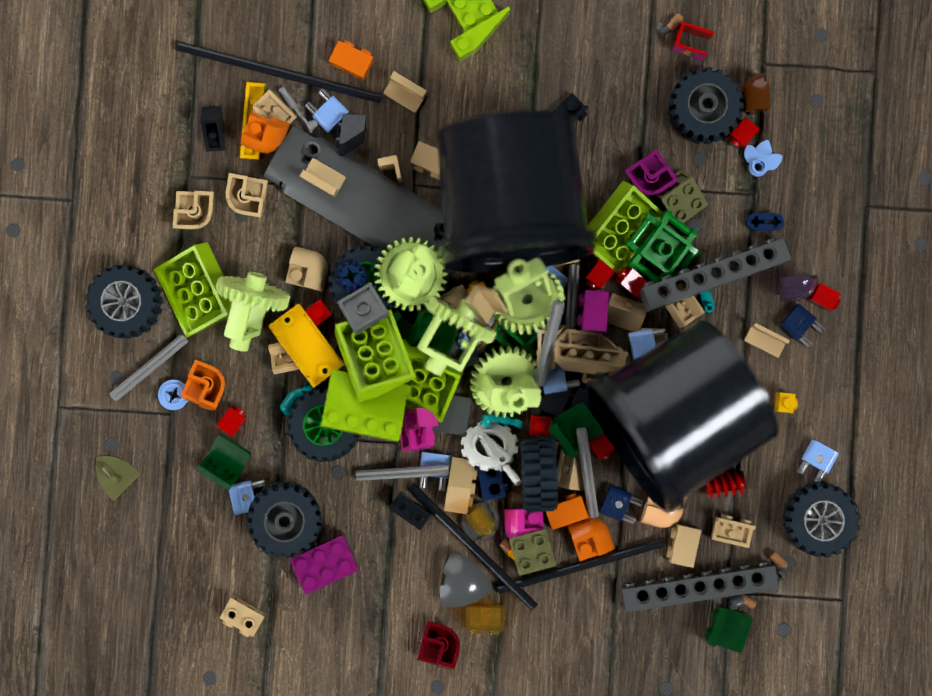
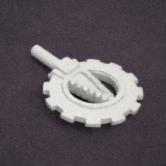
(497, 457)

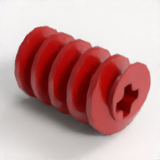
(726, 484)

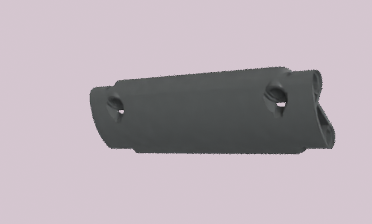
(367, 201)

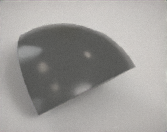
(463, 582)

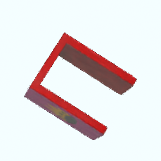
(695, 30)

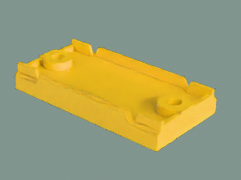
(306, 345)

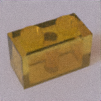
(481, 520)
(485, 618)

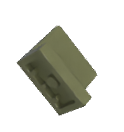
(683, 197)
(532, 552)

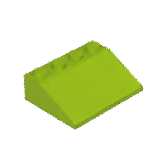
(618, 222)
(191, 289)
(374, 357)
(427, 388)
(373, 418)

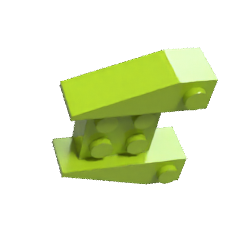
(477, 20)

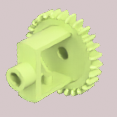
(410, 274)
(528, 295)
(250, 301)
(463, 317)
(509, 395)

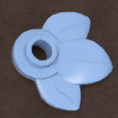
(763, 156)

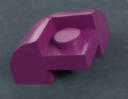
(651, 174)

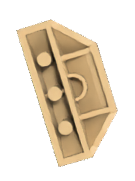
(587, 352)

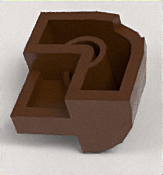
(756, 94)

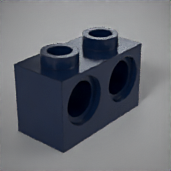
(485, 482)

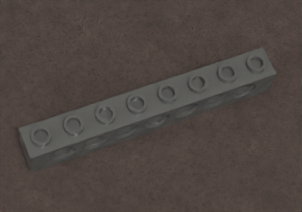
(778, 255)
(767, 581)

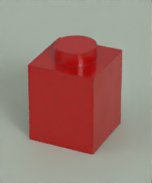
(743, 133)
(599, 275)
(630, 281)
(825, 297)
(319, 313)
(232, 420)
(539, 425)
(601, 447)

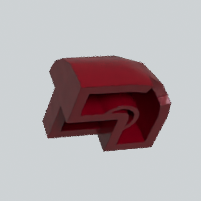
(439, 646)

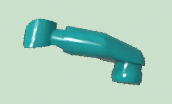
(706, 300)
(293, 396)
(488, 418)

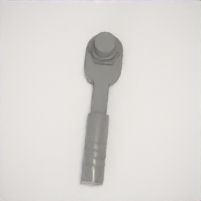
(309, 126)

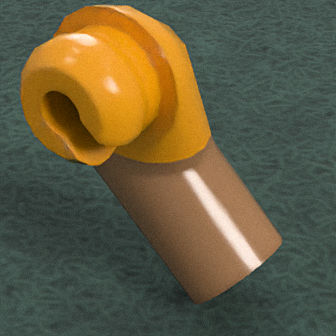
(506, 547)

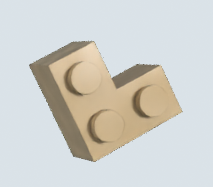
(460, 486)

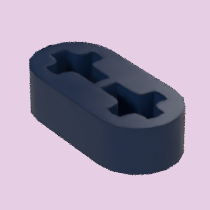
(765, 217)

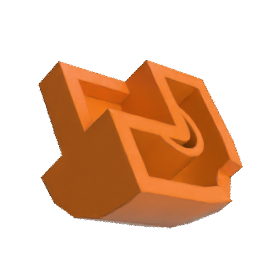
(264, 133)
(204, 386)
(591, 538)

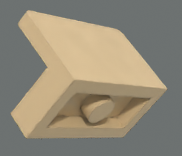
(405, 92)
(389, 163)
(323, 177)
(484, 303)
(625, 313)
(765, 340)
(570, 472)

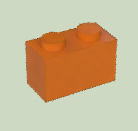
(351, 59)
(567, 512)

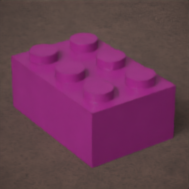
(593, 311)
(324, 564)

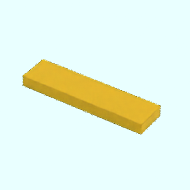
(252, 94)

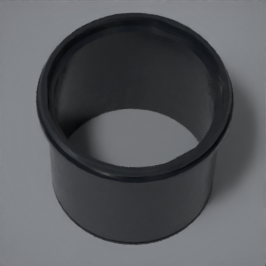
(511, 192)
(683, 413)

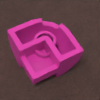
(417, 430)
(521, 522)

